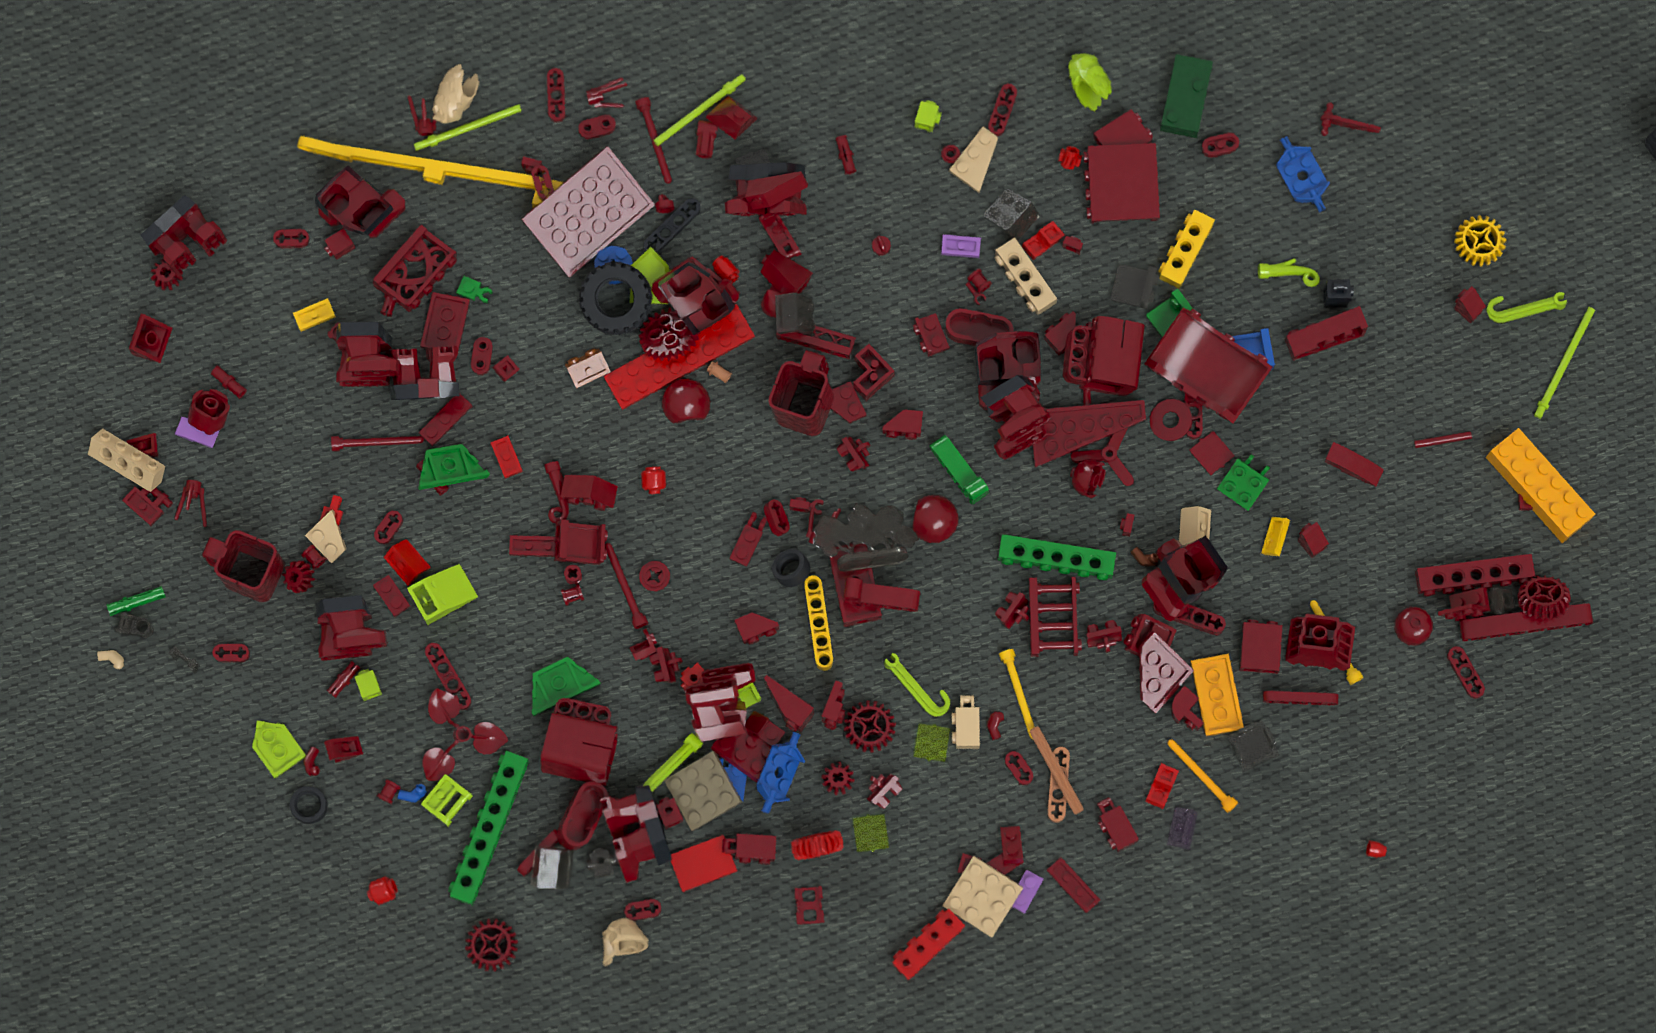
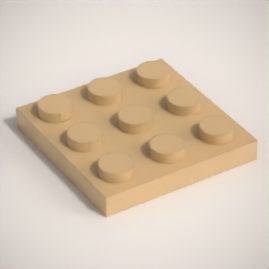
(983, 896)

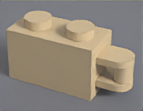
(967, 725)

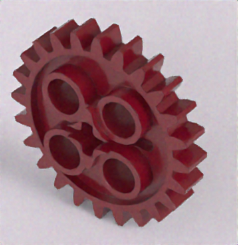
(666, 336)

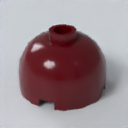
(1087, 477)
(1413, 626)

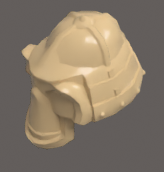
(622, 938)

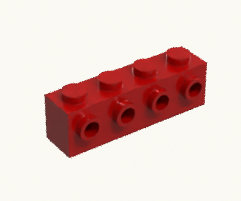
(928, 945)

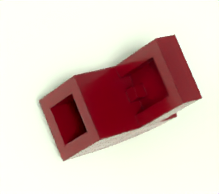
(1181, 709)

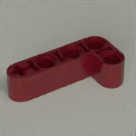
(880, 596)
(1188, 619)

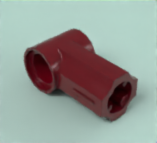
(706, 134)

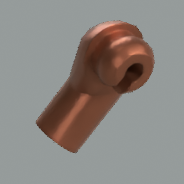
(1145, 559)

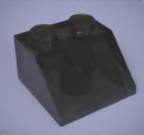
(552, 867)

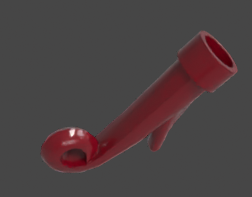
(553, 470)

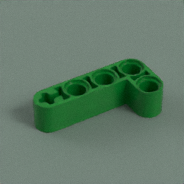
(959, 470)

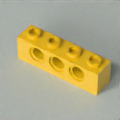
(1203, 225)

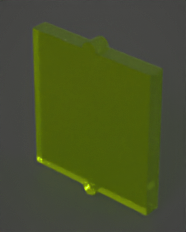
(931, 742)
(870, 833)

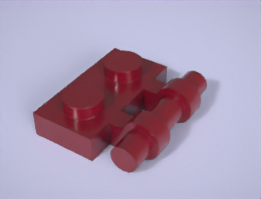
(144, 507)

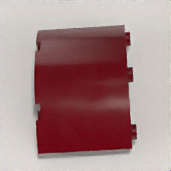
(1208, 365)

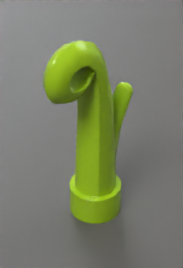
(1286, 269)

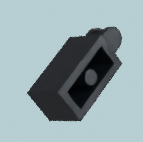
(1337, 293)

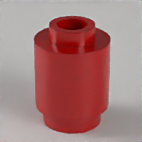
(725, 269)

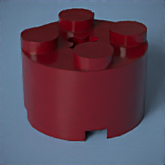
(208, 411)

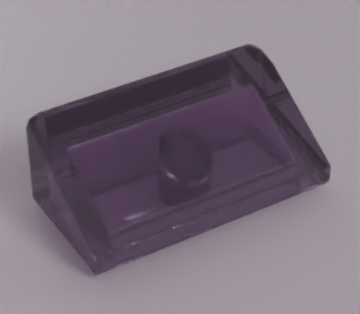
(1182, 828)

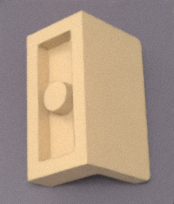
(1194, 524)

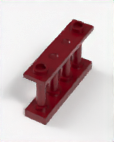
(1037, 608)

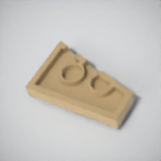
(974, 161)

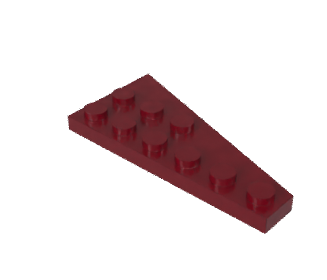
(1083, 425)

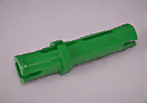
(129, 603)

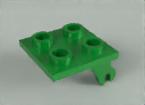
(1244, 483)

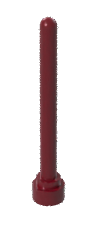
(644, 106)
(339, 443)
(638, 618)

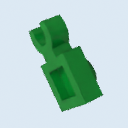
(471, 288)

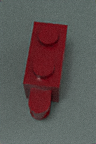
(1116, 826)
(752, 847)

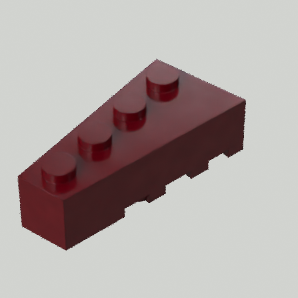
(1326, 333)

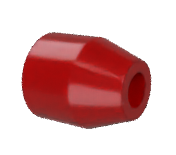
(1376, 849)

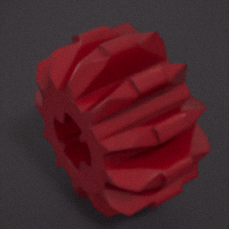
(161, 280)
(298, 576)
(836, 772)

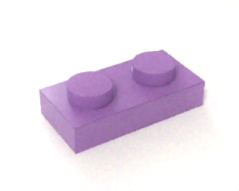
(961, 246)
(1031, 884)

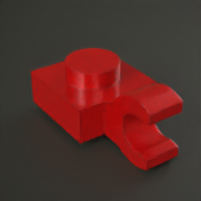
(335, 505)

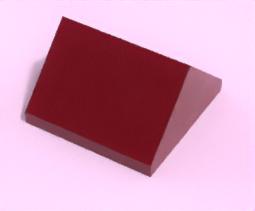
(150, 339)

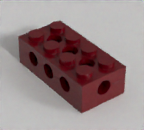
(851, 613)

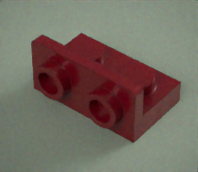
(931, 335)

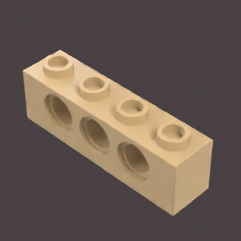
(1013, 250)
(126, 460)

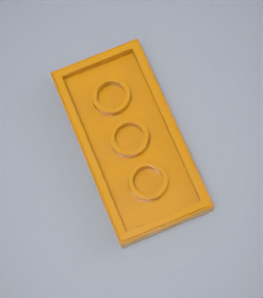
(1217, 694)

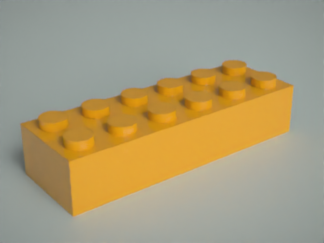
(1540, 485)

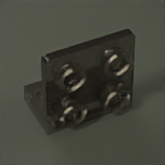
(794, 314)

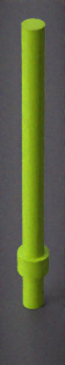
(728, 88)
(433, 140)

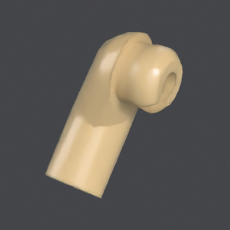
(113, 656)

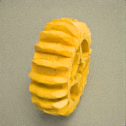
(1474, 236)

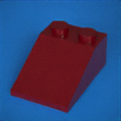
(792, 708)

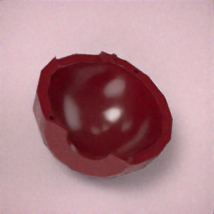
(685, 401)
(935, 518)

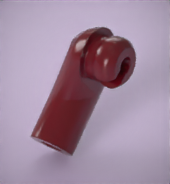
(992, 724)
(309, 762)

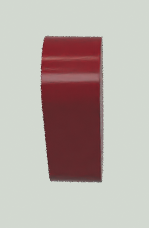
(972, 326)
(581, 816)

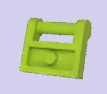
(440, 797)

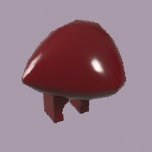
(768, 302)

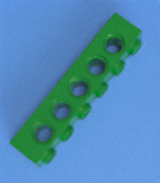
(1048, 549)

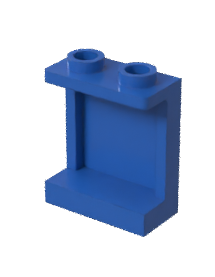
(1257, 343)

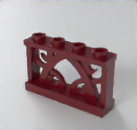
(415, 243)

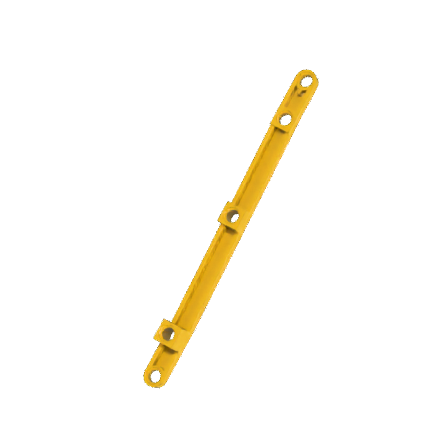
(433, 170)

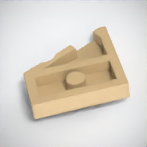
(327, 537)

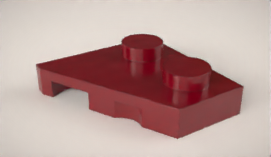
(847, 403)

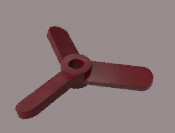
(1114, 461)

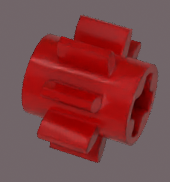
(1070, 157)

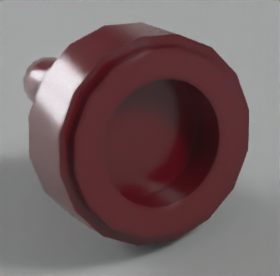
(664, 205)
(881, 245)

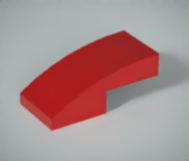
(1043, 240)
(1162, 786)

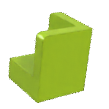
(749, 695)

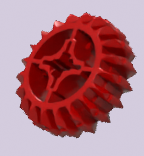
(817, 845)

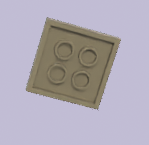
(703, 791)

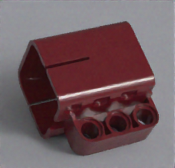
(1107, 356)
(812, 373)
(224, 555)
(579, 744)

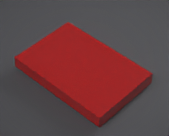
(702, 864)

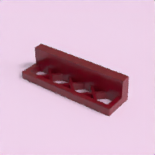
(821, 345)

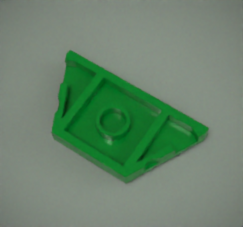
(449, 466)
(559, 681)

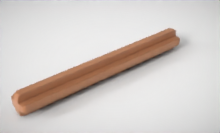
(1056, 770)

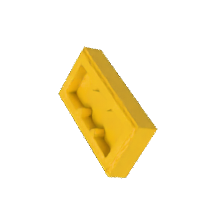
(1275, 536)

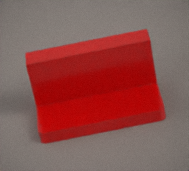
(406, 561)

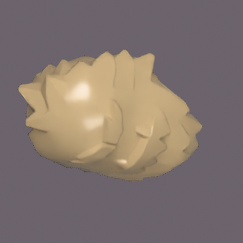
(453, 97)

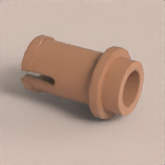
(719, 372)

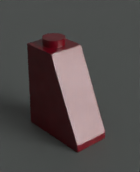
(784, 273)

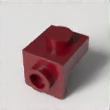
(645, 648)

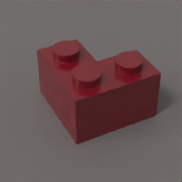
(875, 375)
(589, 491)

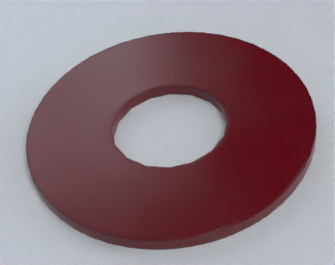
(1180, 429)

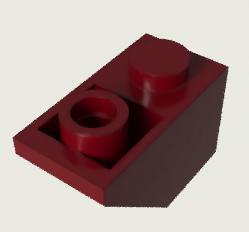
(1469, 304)
(1057, 335)
(906, 423)
(1312, 539)
(754, 626)

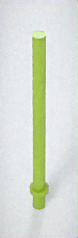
(1543, 404)

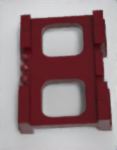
(815, 905)

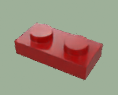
(506, 457)

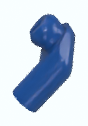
(413, 796)

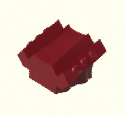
(1320, 642)

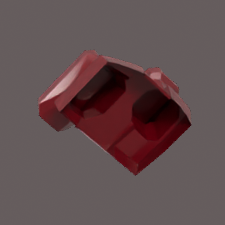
(715, 702)

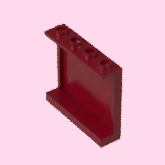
(1122, 182)

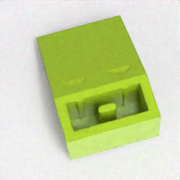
(442, 593)

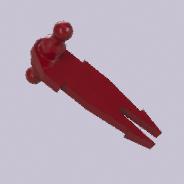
(1328, 119)

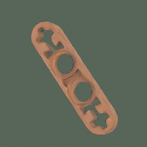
(1053, 786)

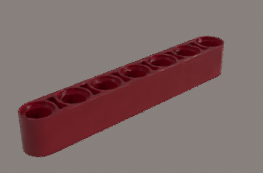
(1520, 622)

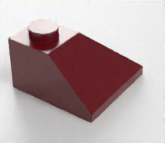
(731, 117)

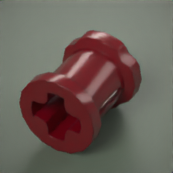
(979, 281)
(313, 557)
(573, 568)
(572, 594)
(388, 791)

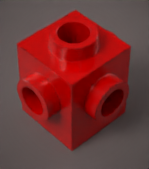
(690, 674)

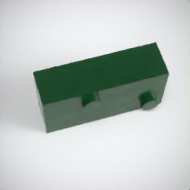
(1186, 96)

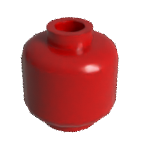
(653, 479)
(382, 890)

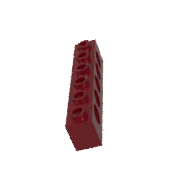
(1522, 563)

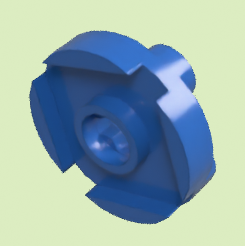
(610, 254)

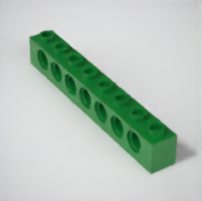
(469, 894)

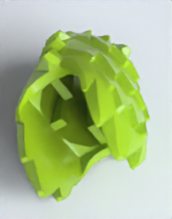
(1089, 80)

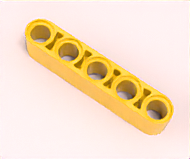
(818, 632)

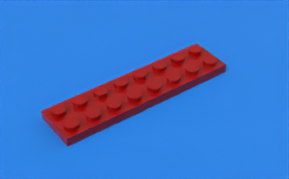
(646, 375)

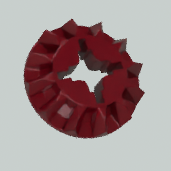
(656, 567)

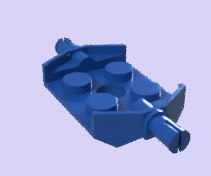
(1297, 160)
(787, 759)

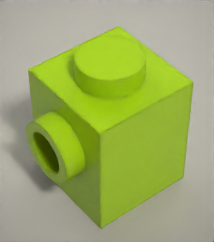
(927, 116)

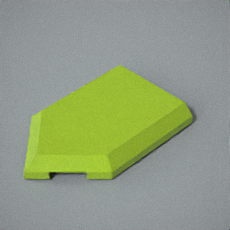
(652, 267)
(276, 747)

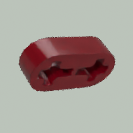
(538, 184)
(291, 243)
(776, 517)
(385, 525)
(231, 648)
(1022, 765)
(644, 914)

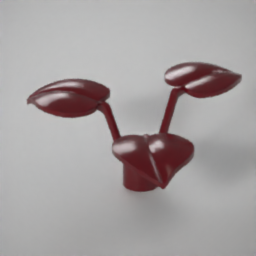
(487, 735)

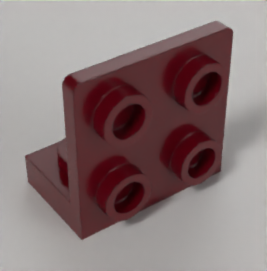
(1466, 604)

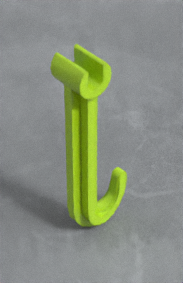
(1524, 310)
(915, 689)
(690, 745)

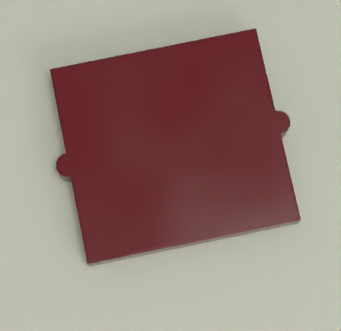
(1211, 453)

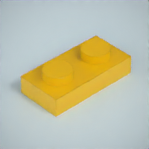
(314, 315)

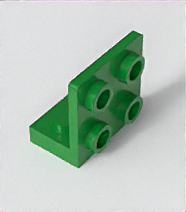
(1165, 313)

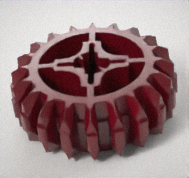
(1544, 597)
(877, 731)
(484, 951)

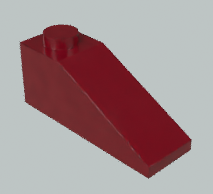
(773, 189)

